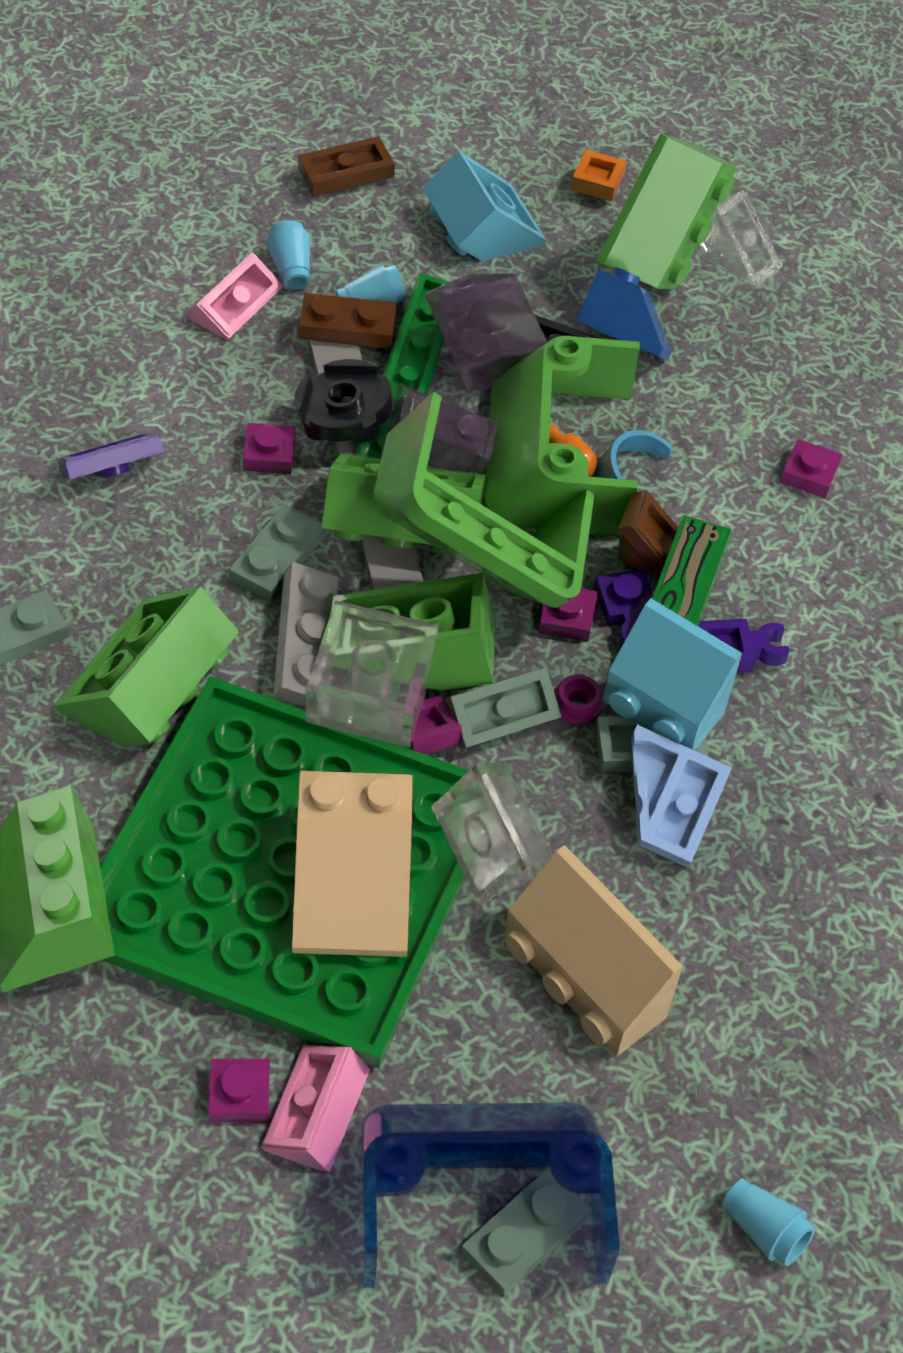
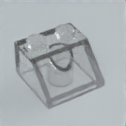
(371, 673)
(492, 831)

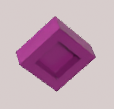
(269, 448)
(811, 468)
(571, 619)
(435, 727)
(239, 1090)

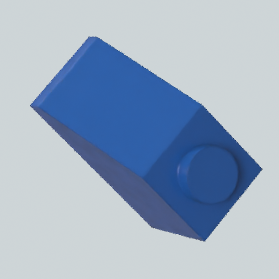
(624, 312)

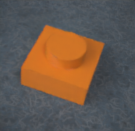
(598, 175)

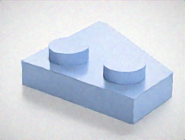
(673, 794)

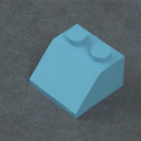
(480, 211)
(672, 676)

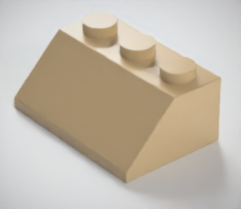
(592, 953)

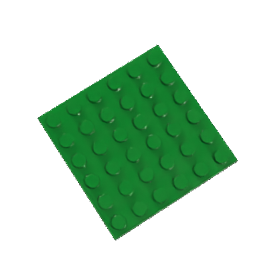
(209, 873)

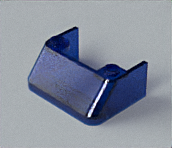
(565, 1136)

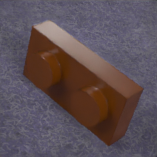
(346, 166)
(347, 320)

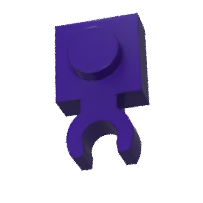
(623, 598)
(752, 644)

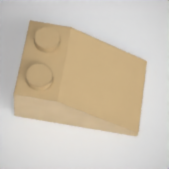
(352, 864)

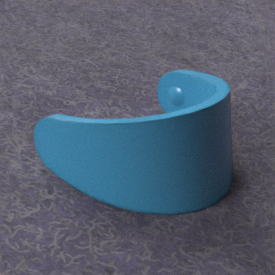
(631, 440)

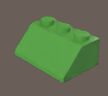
(668, 212)
(352, 506)
(149, 667)
(50, 890)

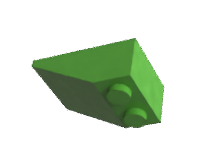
(465, 622)

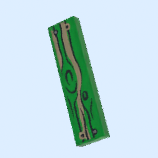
(692, 567)

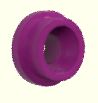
(583, 689)

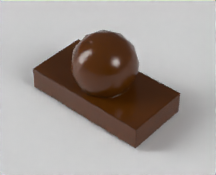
(645, 534)

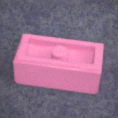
(236, 298)
(316, 1106)

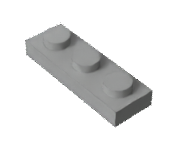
(303, 621)

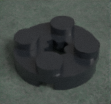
(357, 419)

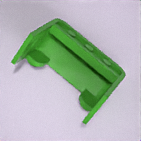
(536, 478)
(533, 568)

